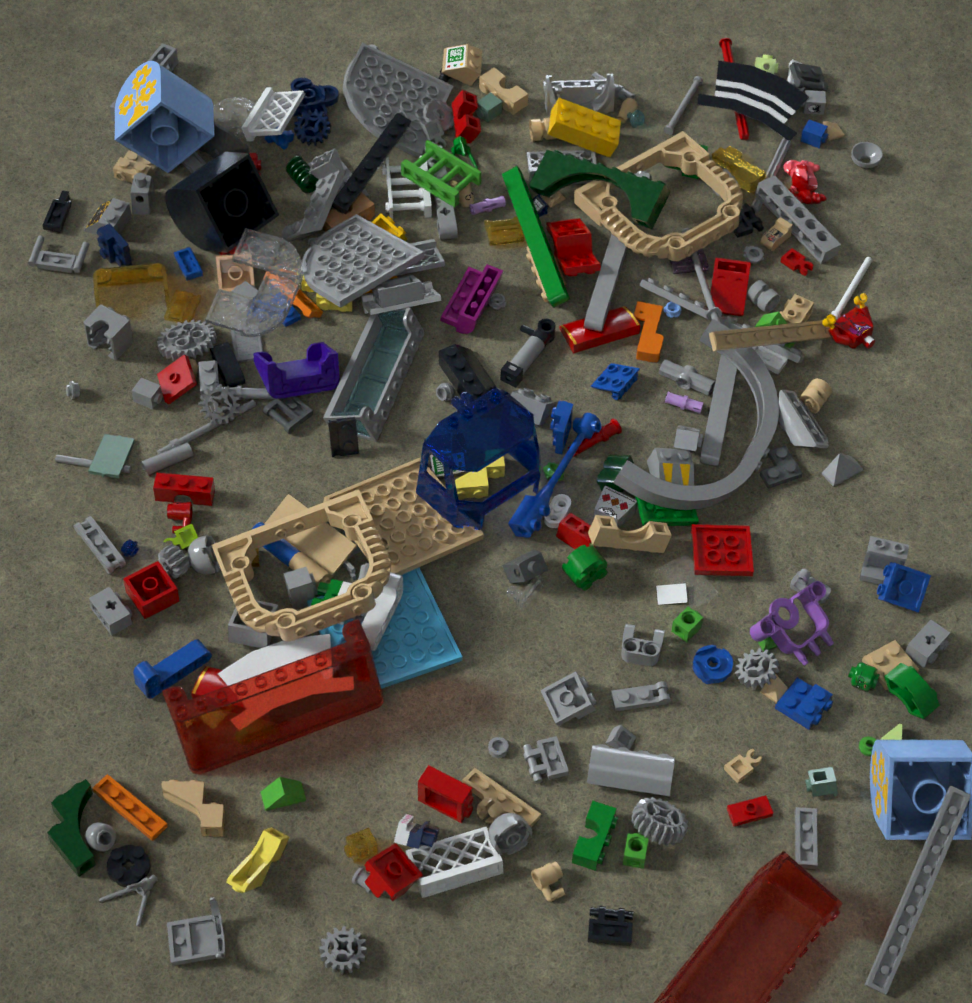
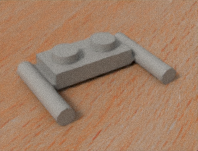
(57, 261)

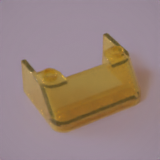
(130, 275)

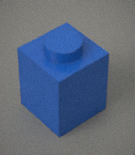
(814, 134)

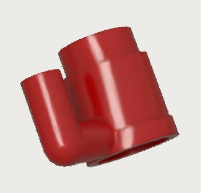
(180, 512)

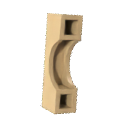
(651, 537)

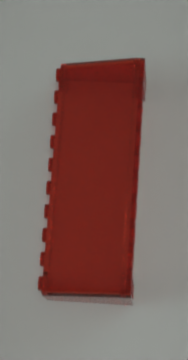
(276, 704)
(756, 938)

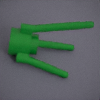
(460, 147)

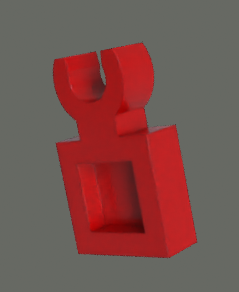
(795, 260)

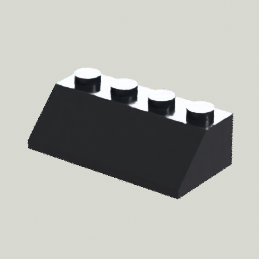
(465, 371)

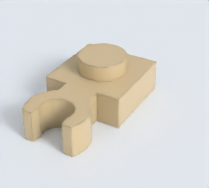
(742, 767)

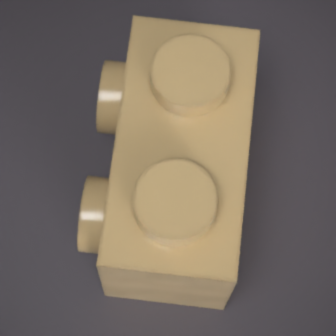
(797, 309)

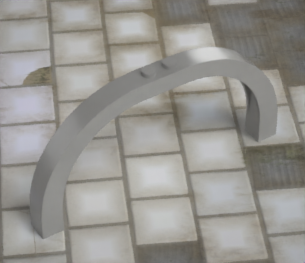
(684, 497)

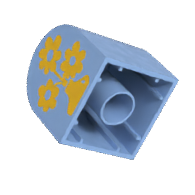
(162, 116)
(911, 783)

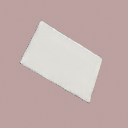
(671, 594)

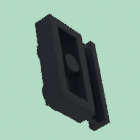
(343, 436)

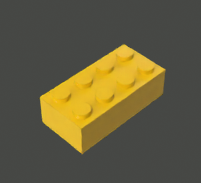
(584, 127)

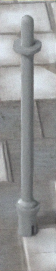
(713, 312)

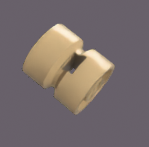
(539, 129)
(816, 395)

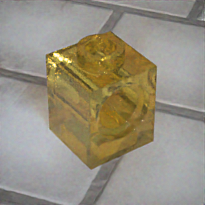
(363, 838)

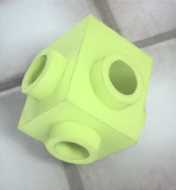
(767, 59)

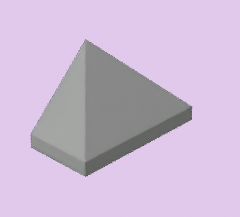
(841, 469)

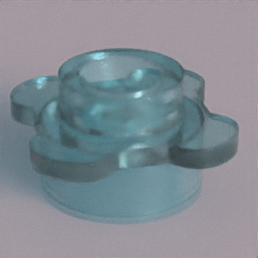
(636, 118)

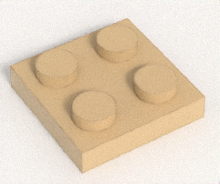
(886, 659)

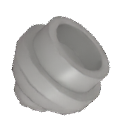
(445, 391)

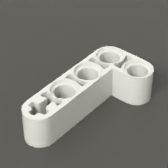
(380, 616)

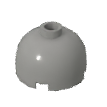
(202, 556)
(509, 833)

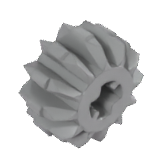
(173, 561)

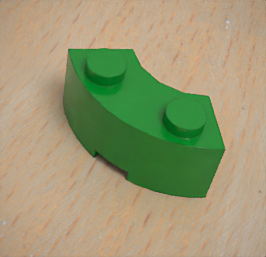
(912, 690)

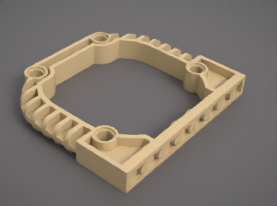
(692, 159)
(343, 512)

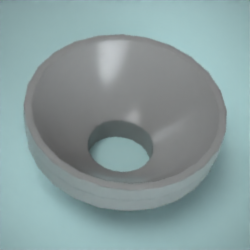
(866, 150)

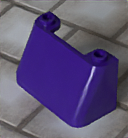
(301, 376)

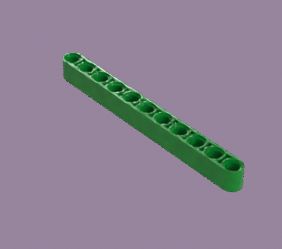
(535, 237)

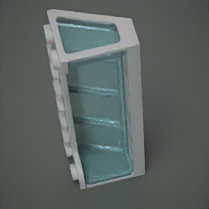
(376, 371)

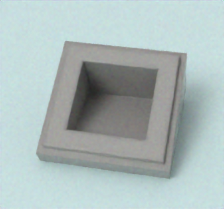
(620, 738)

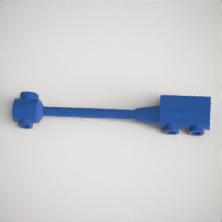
(533, 508)

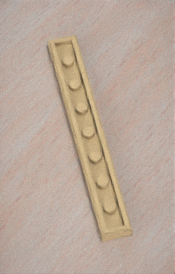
(768, 335)

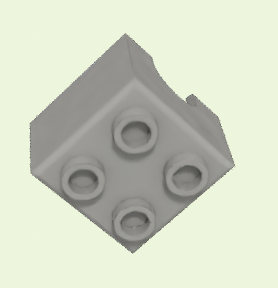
(108, 327)

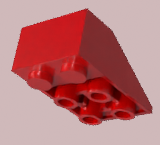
(730, 285)

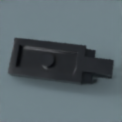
(57, 213)

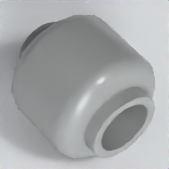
(100, 836)

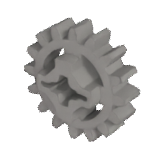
(226, 407)
(757, 668)
(343, 959)

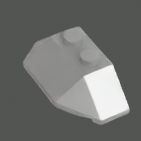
(799, 422)

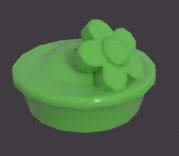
(549, 470)

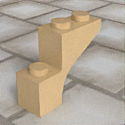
(191, 797)

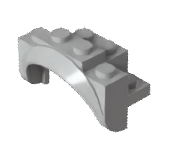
(581, 93)

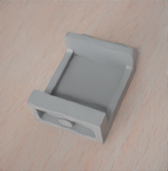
(878, 555)

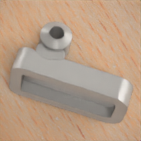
(803, 579)

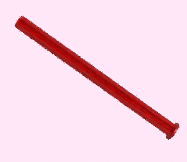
(725, 44)

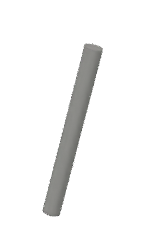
(82, 462)

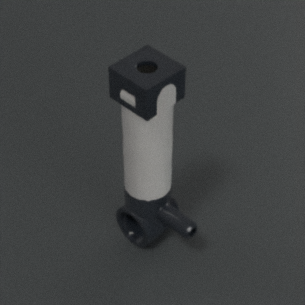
(513, 371)

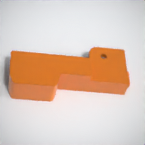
(650, 341)

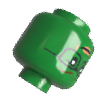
(864, 676)

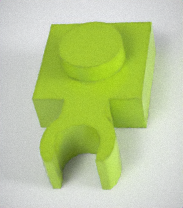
(184, 536)

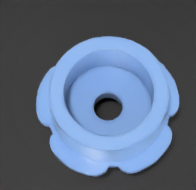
(672, 306)

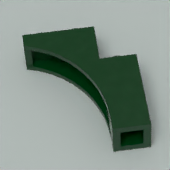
(66, 835)

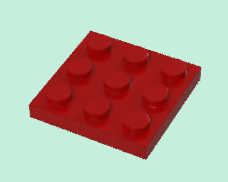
(722, 550)

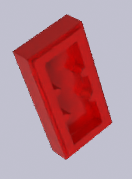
(750, 811)

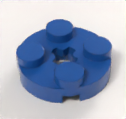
(712, 674)

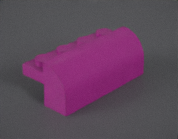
(471, 298)

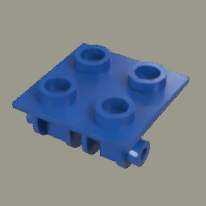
(616, 379)

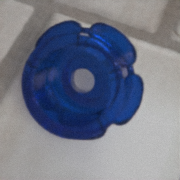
(130, 548)

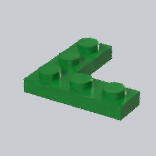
(672, 517)

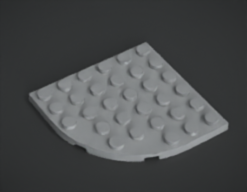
(385, 86)
(355, 260)

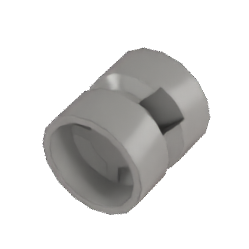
(763, 296)

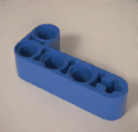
(171, 669)

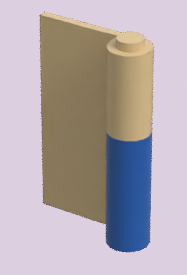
(317, 548)

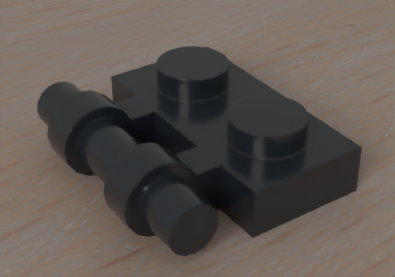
(747, 226)
(610, 931)

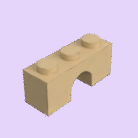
(513, 98)

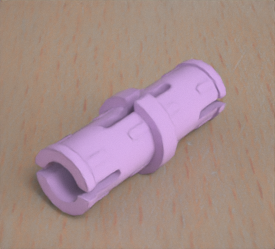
(487, 205)
(684, 402)

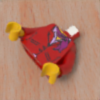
(853, 327)

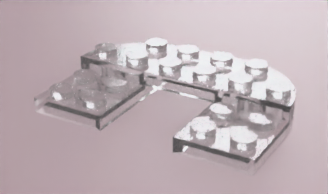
(275, 295)

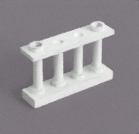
(424, 205)

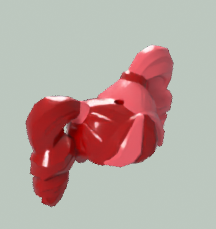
(804, 181)

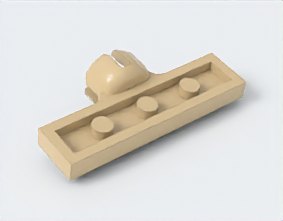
(497, 799)

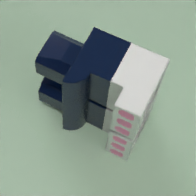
(414, 834)

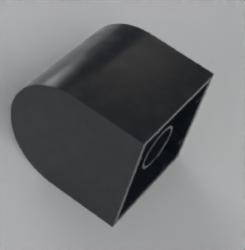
(221, 202)

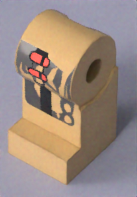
(777, 234)

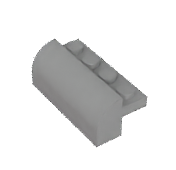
(631, 769)

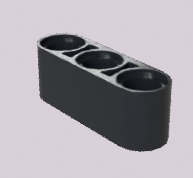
(227, 365)

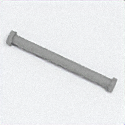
(697, 81)

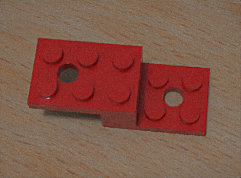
(573, 247)

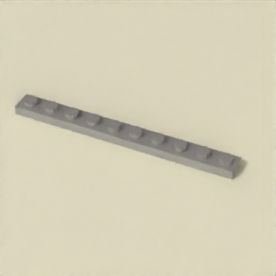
(699, 308)
(917, 890)

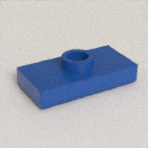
(188, 263)

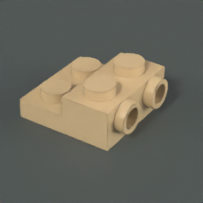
(131, 165)

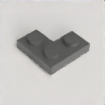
(784, 468)

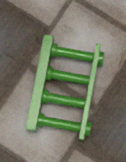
(438, 186)

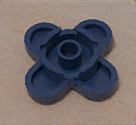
(315, 96)

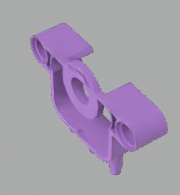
(774, 625)

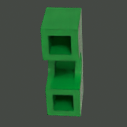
(589, 851)

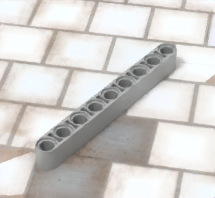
(605, 285)
(718, 413)

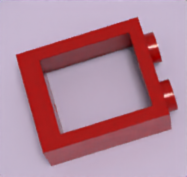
(445, 794)

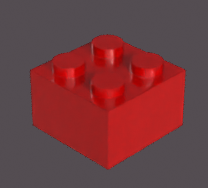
(151, 590)

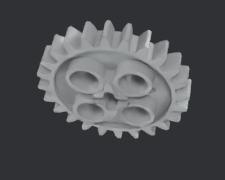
(187, 339)

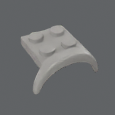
(197, 938)

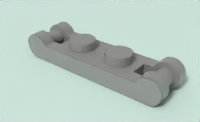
(99, 544)

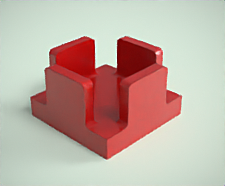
(391, 872)

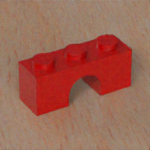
(464, 122)
(198, 488)

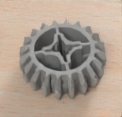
(659, 821)

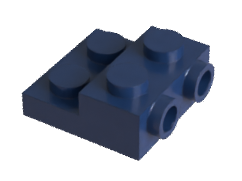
(113, 246)

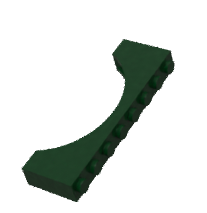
(560, 170)

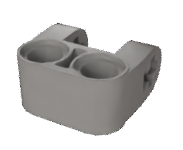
(641, 647)

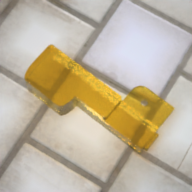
(744, 172)

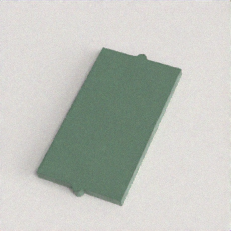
(111, 456)

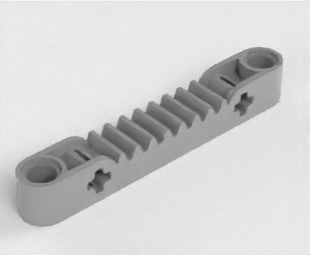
(445, 213)

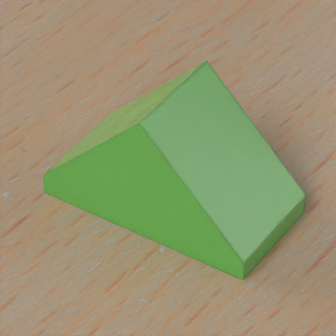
(282, 793)

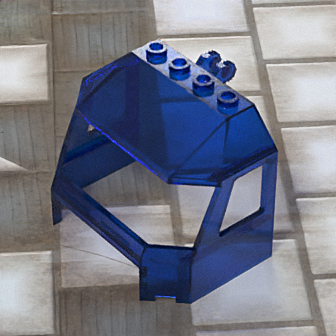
(472, 441)

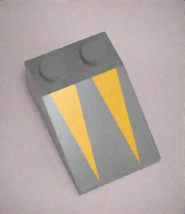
(672, 465)

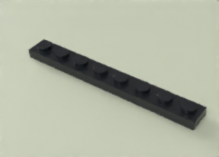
(371, 163)

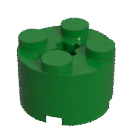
(585, 566)

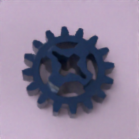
(309, 134)

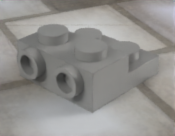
(569, 698)

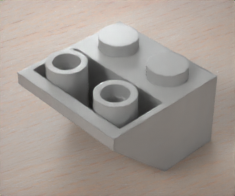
(538, 405)

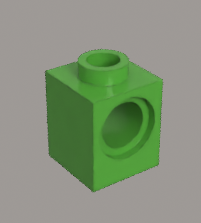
(684, 630)
(635, 858)

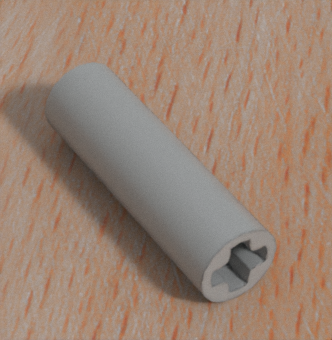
(167, 458)

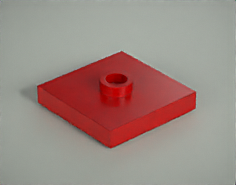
(176, 379)

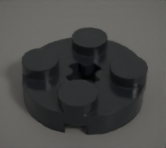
(120, 857)

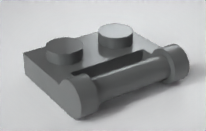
(808, 76)
(291, 407)

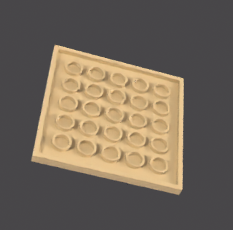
(406, 522)

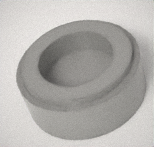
(498, 747)

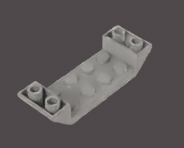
(330, 175)

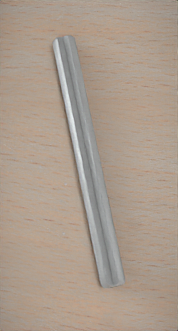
(773, 168)

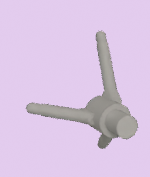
(142, 888)

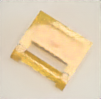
(504, 231)

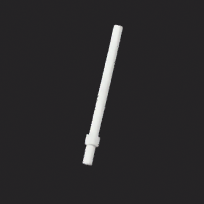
(837, 313)

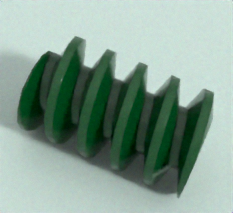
(301, 175)

